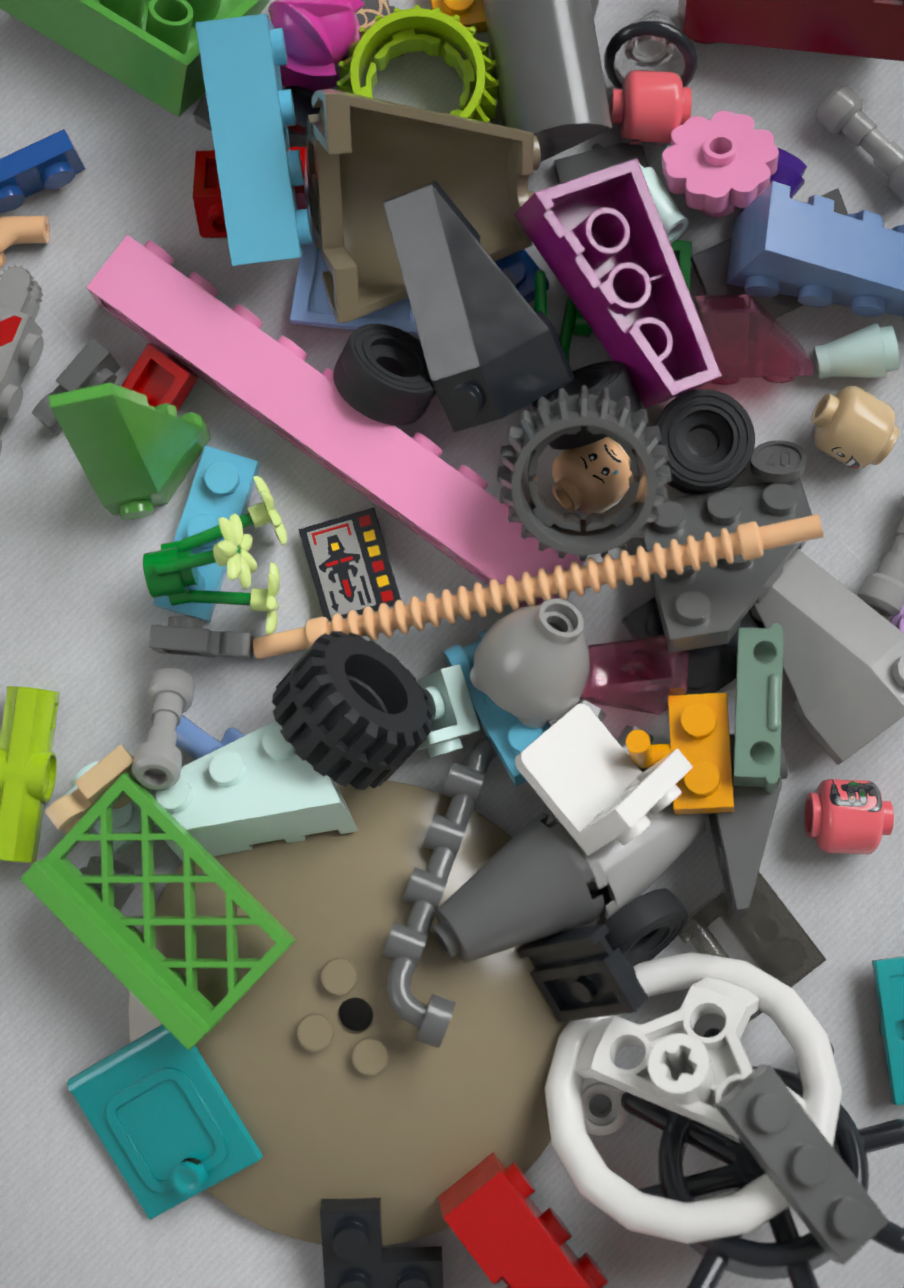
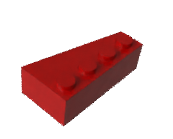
(510, 1233)

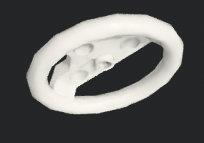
(688, 1078)

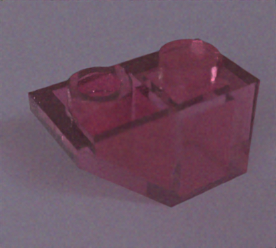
(749, 341)

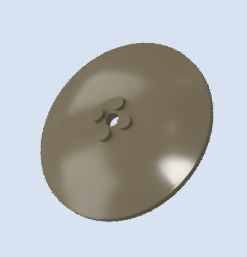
(371, 1105)

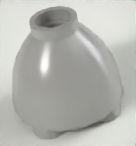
(534, 662)

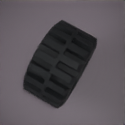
(352, 710)

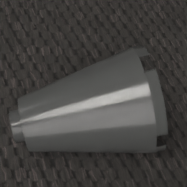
(519, 895)

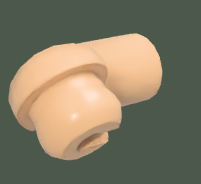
(22, 231)

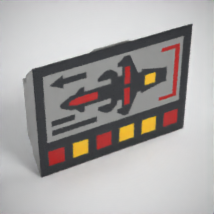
(350, 564)

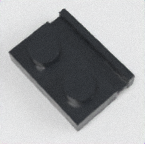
(583, 975)

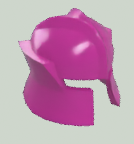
(315, 39)

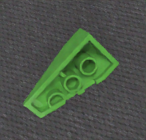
(127, 448)

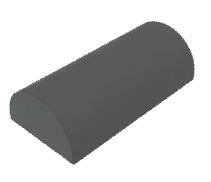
(548, 70)

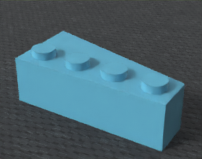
(252, 139)

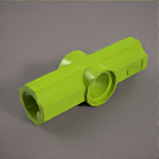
(26, 769)

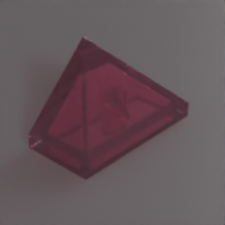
(636, 674)

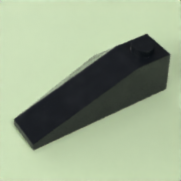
(474, 326)

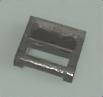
(765, 933)

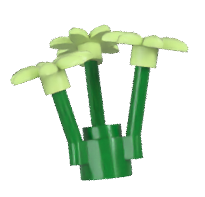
(175, 566)

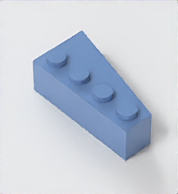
(817, 254)

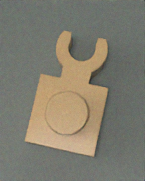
(91, 786)

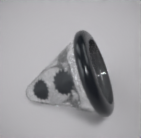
(650, 45)

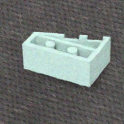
(253, 795)

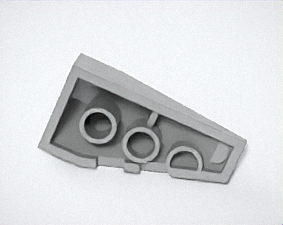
(836, 656)

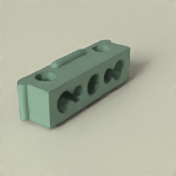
(758, 707)

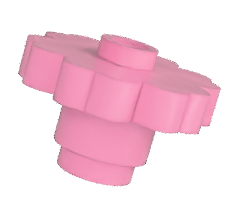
(719, 162)

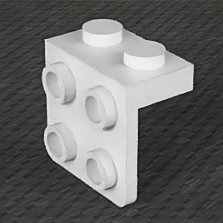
(594, 782)

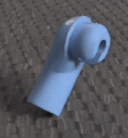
(199, 743)

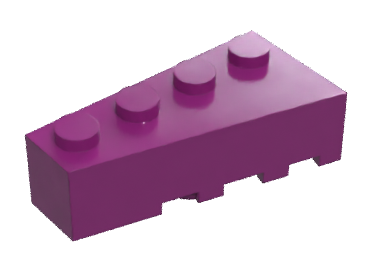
(623, 277)

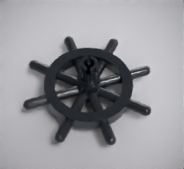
(790, 1255)

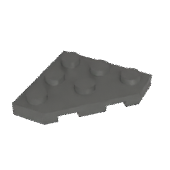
(709, 603)

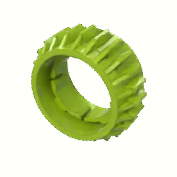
(430, 33)

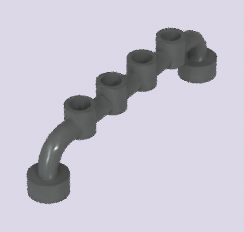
(425, 892)

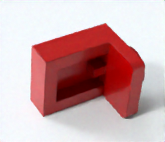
(160, 377)

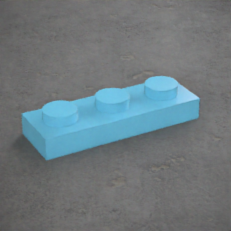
(218, 490)

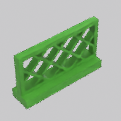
(122, 946)

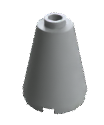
(631, 869)

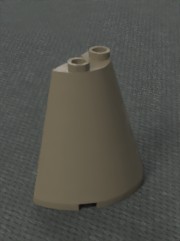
(377, 149)

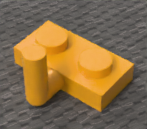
(703, 736)

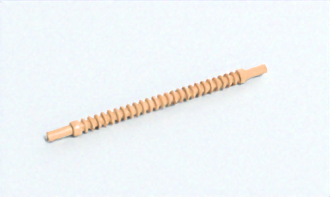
(747, 541)

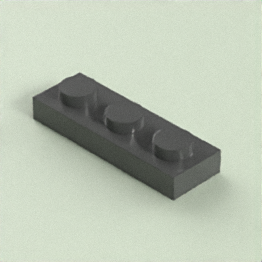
(802, 1164)

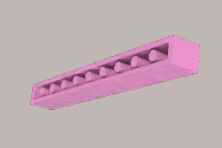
(308, 411)

